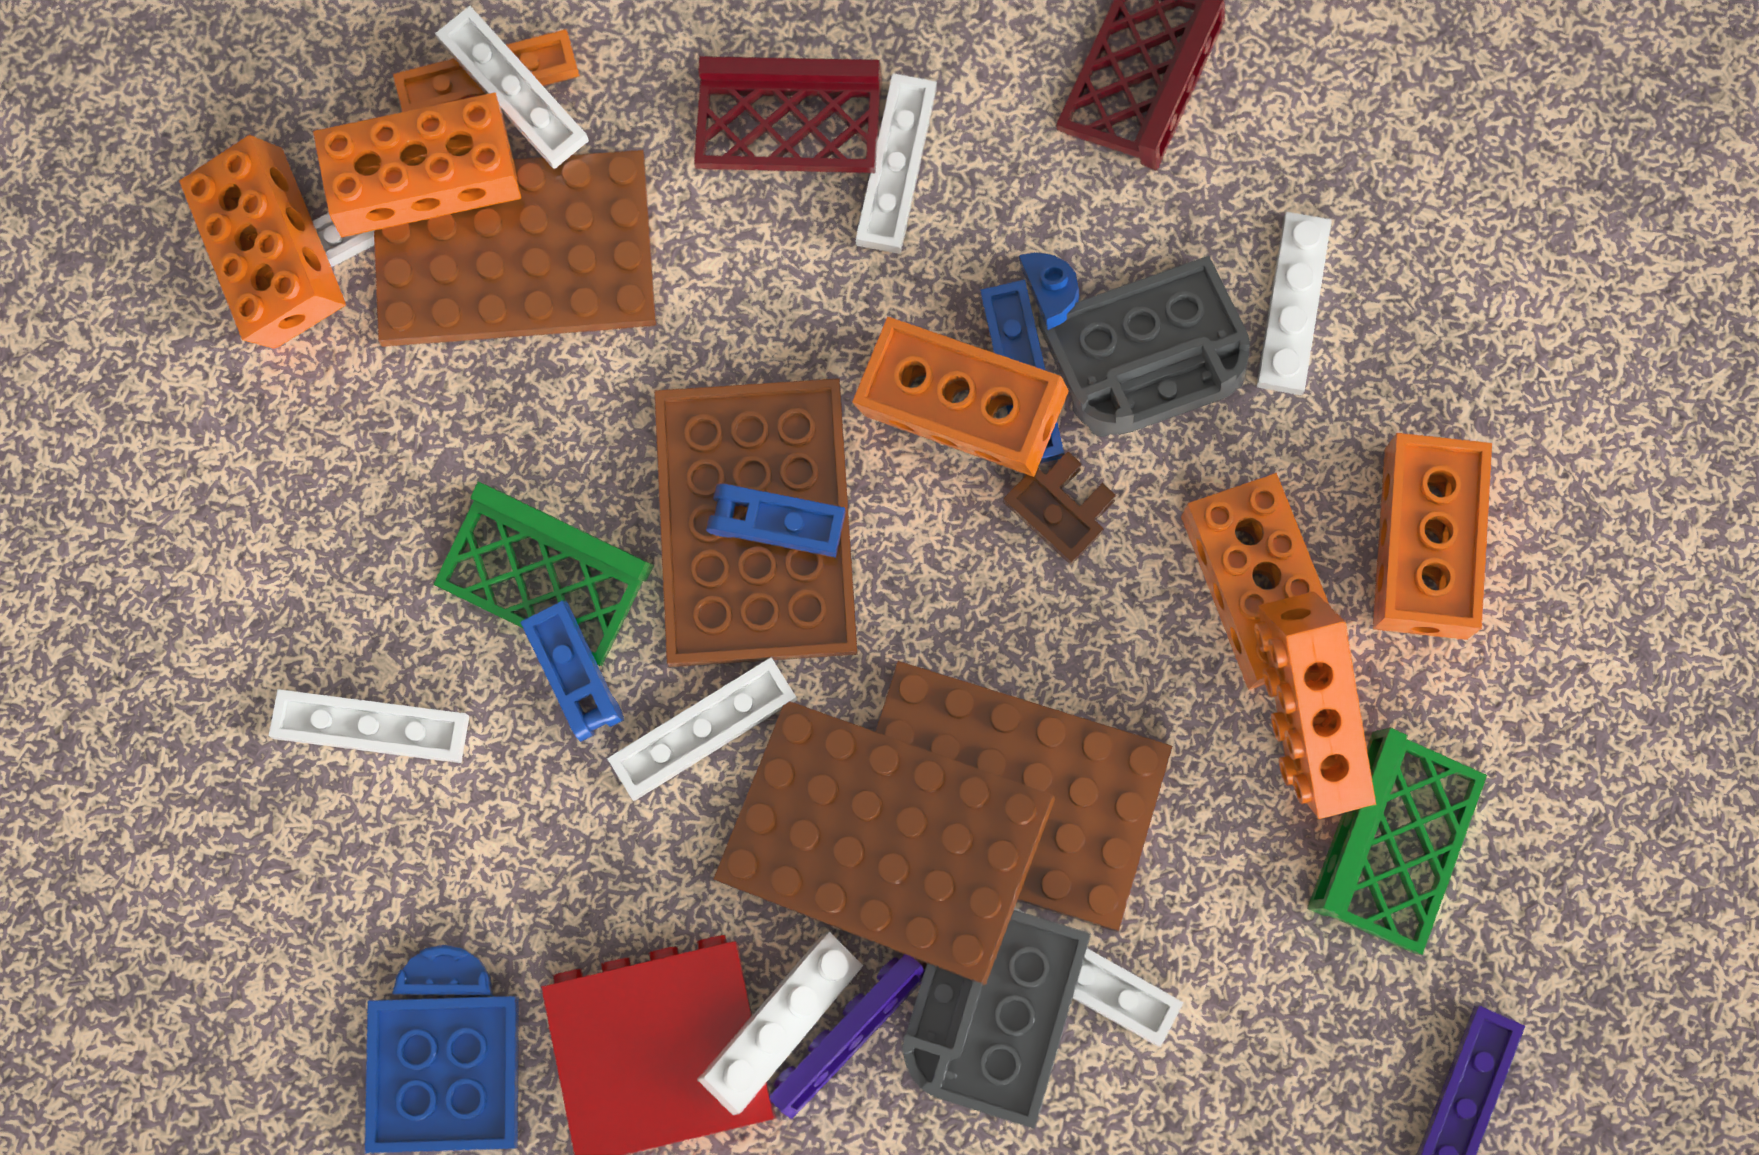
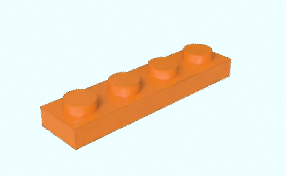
(545, 56)

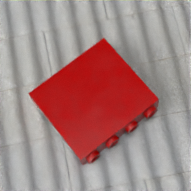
(639, 1042)

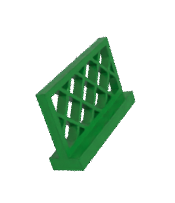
(548, 532)
(1357, 834)

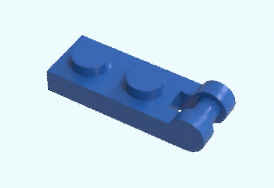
(777, 520)
(571, 669)

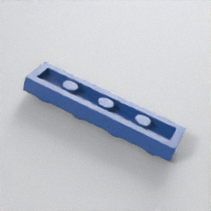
(1016, 337)

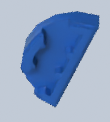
(1052, 286)
(443, 972)

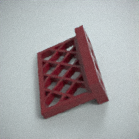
(780, 79)
(1173, 91)

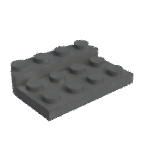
(1151, 349)
(1000, 1039)

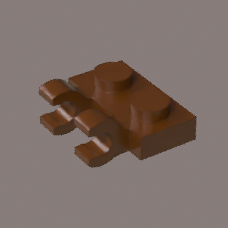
(1054, 514)

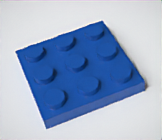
(442, 1074)

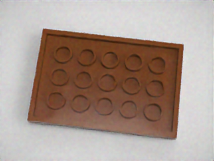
(529, 266)
(737, 594)
(1097, 773)
(885, 840)

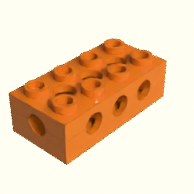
(416, 164)
(262, 242)
(952, 367)
(1458, 519)
(1229, 565)
(1315, 704)

